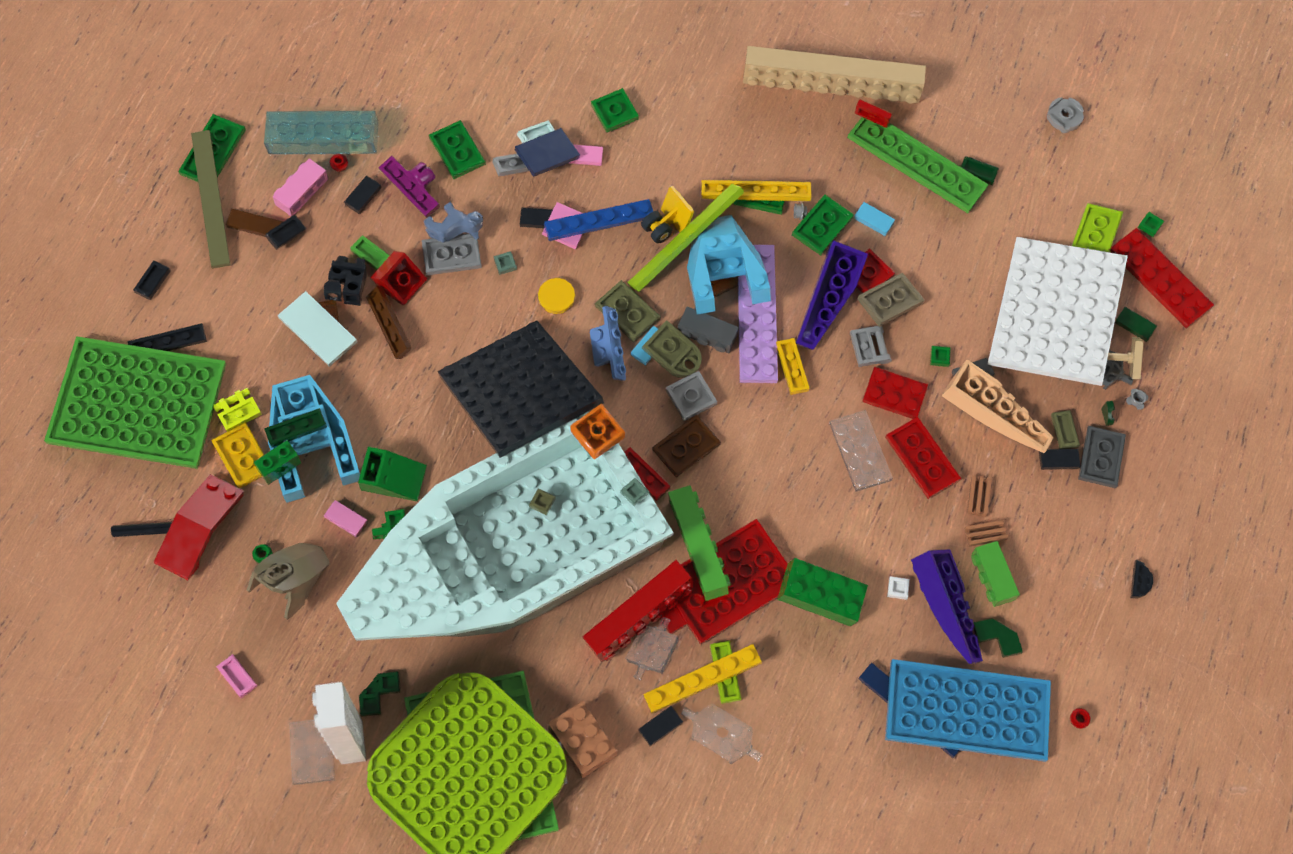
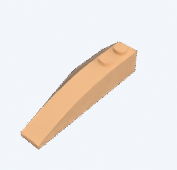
(989, 403)

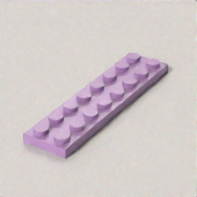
(758, 328)

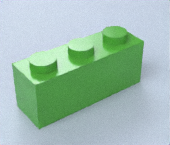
(995, 574)

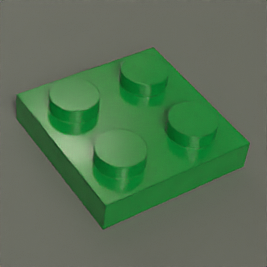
(614, 110)

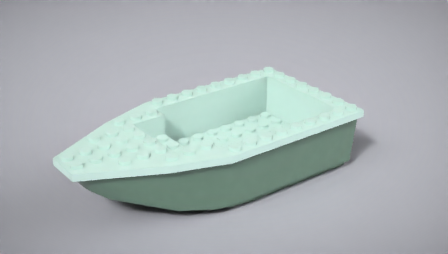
(486, 561)

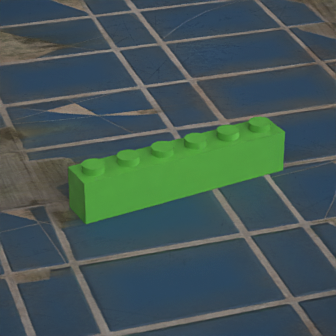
(698, 543)

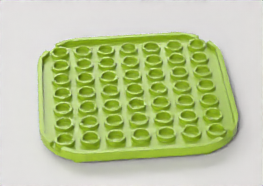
(466, 769)

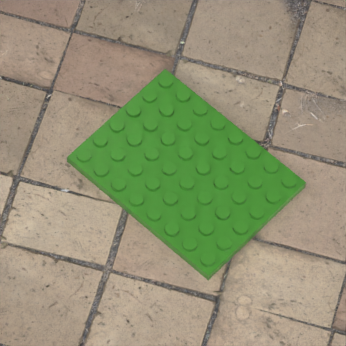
(136, 402)

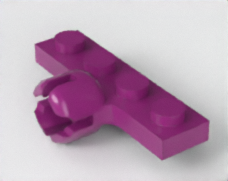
(412, 184)

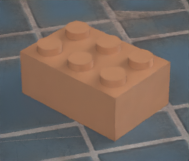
(582, 739)

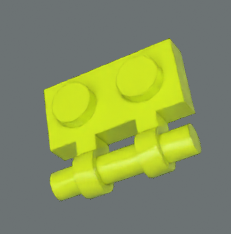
(238, 414)

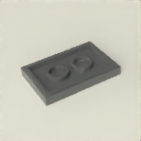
(1102, 457)

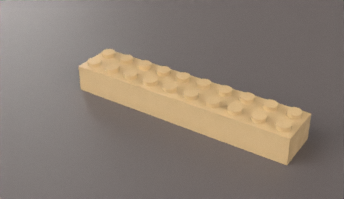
(834, 74)

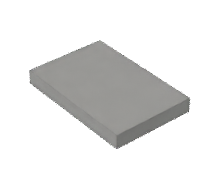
(452, 256)

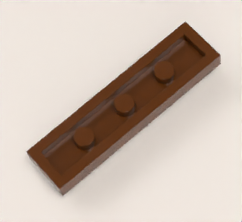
(388, 322)

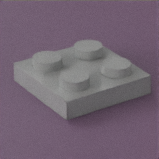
(691, 395)

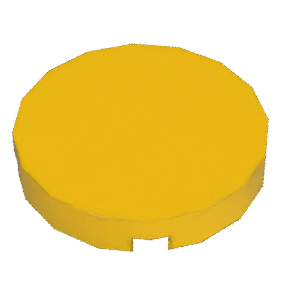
(556, 295)

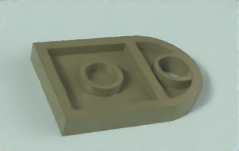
(672, 350)

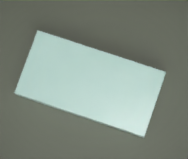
(317, 328)

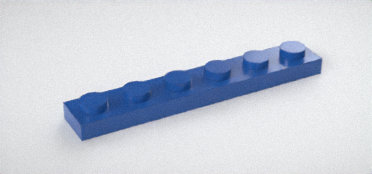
(597, 220)

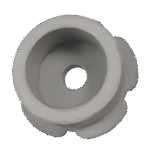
(800, 211)

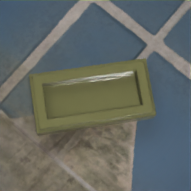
(1065, 430)

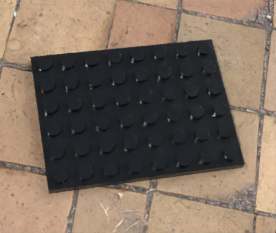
(520, 388)

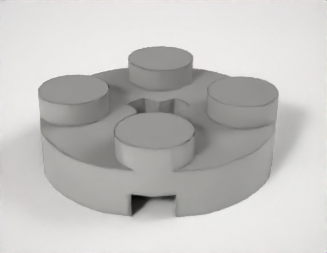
(1061, 122)

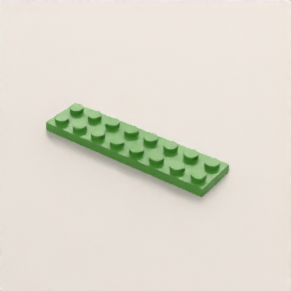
(919, 163)

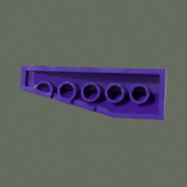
(833, 288)
(944, 593)

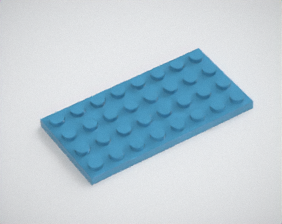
(968, 710)

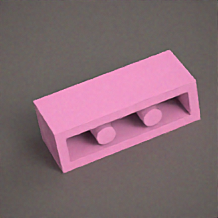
(300, 187)

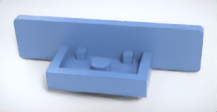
(607, 344)

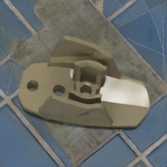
(291, 572)

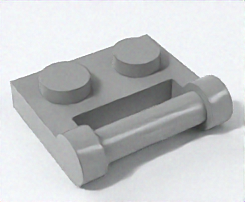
(865, 349)

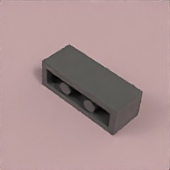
(708, 330)

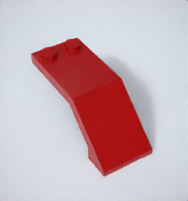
(195, 525)

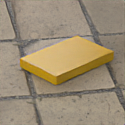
(238, 452)

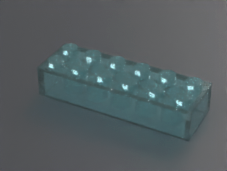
(321, 132)

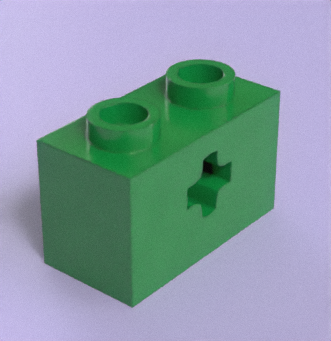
(277, 462)

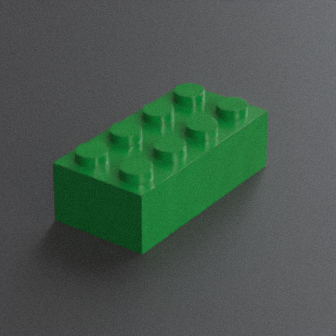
(822, 592)

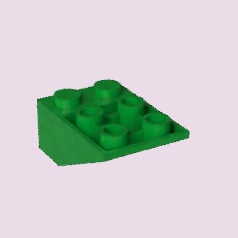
(391, 474)

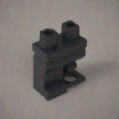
(351, 276)

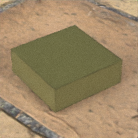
(542, 501)

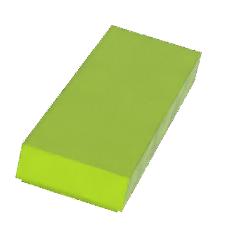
(729, 688)

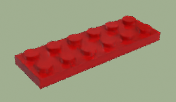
(1162, 278)

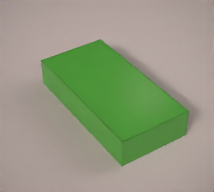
(369, 251)

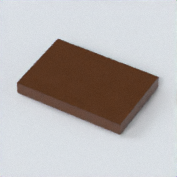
(686, 445)

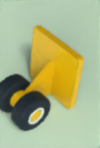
(676, 212)

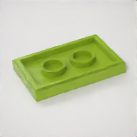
(1097, 228)

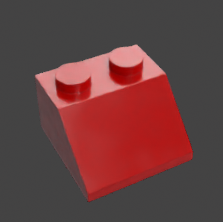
(399, 277)

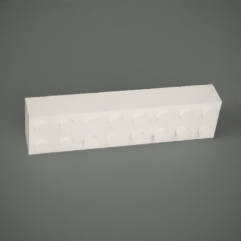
(339, 722)

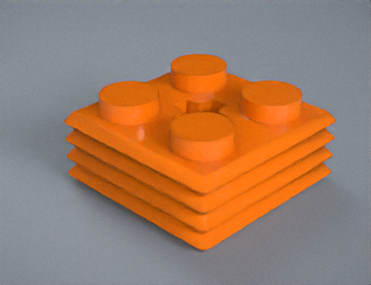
(602, 420)

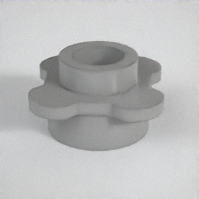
(1135, 393)

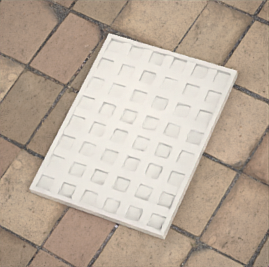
(1058, 311)

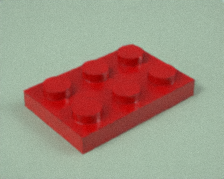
(895, 393)

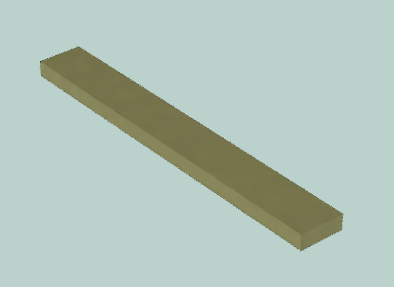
(210, 199)

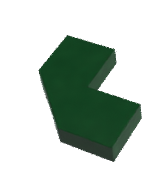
(1007, 638)
(370, 697)

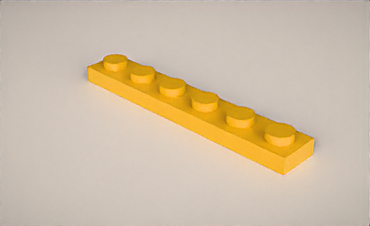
(759, 190)
(702, 678)

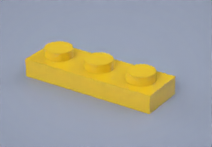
(792, 366)

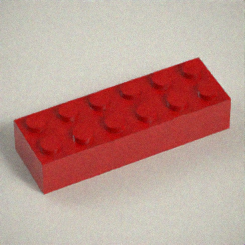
(639, 611)

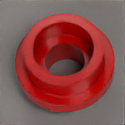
(338, 166)
(1084, 714)

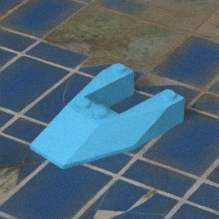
(724, 253)
(300, 397)

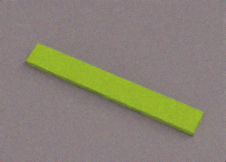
(685, 237)

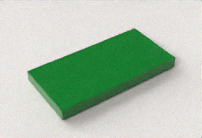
(224, 137)

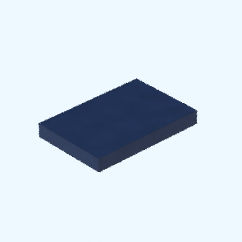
(547, 152)

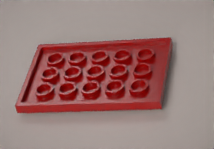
(755, 579)

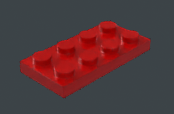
(923, 457)

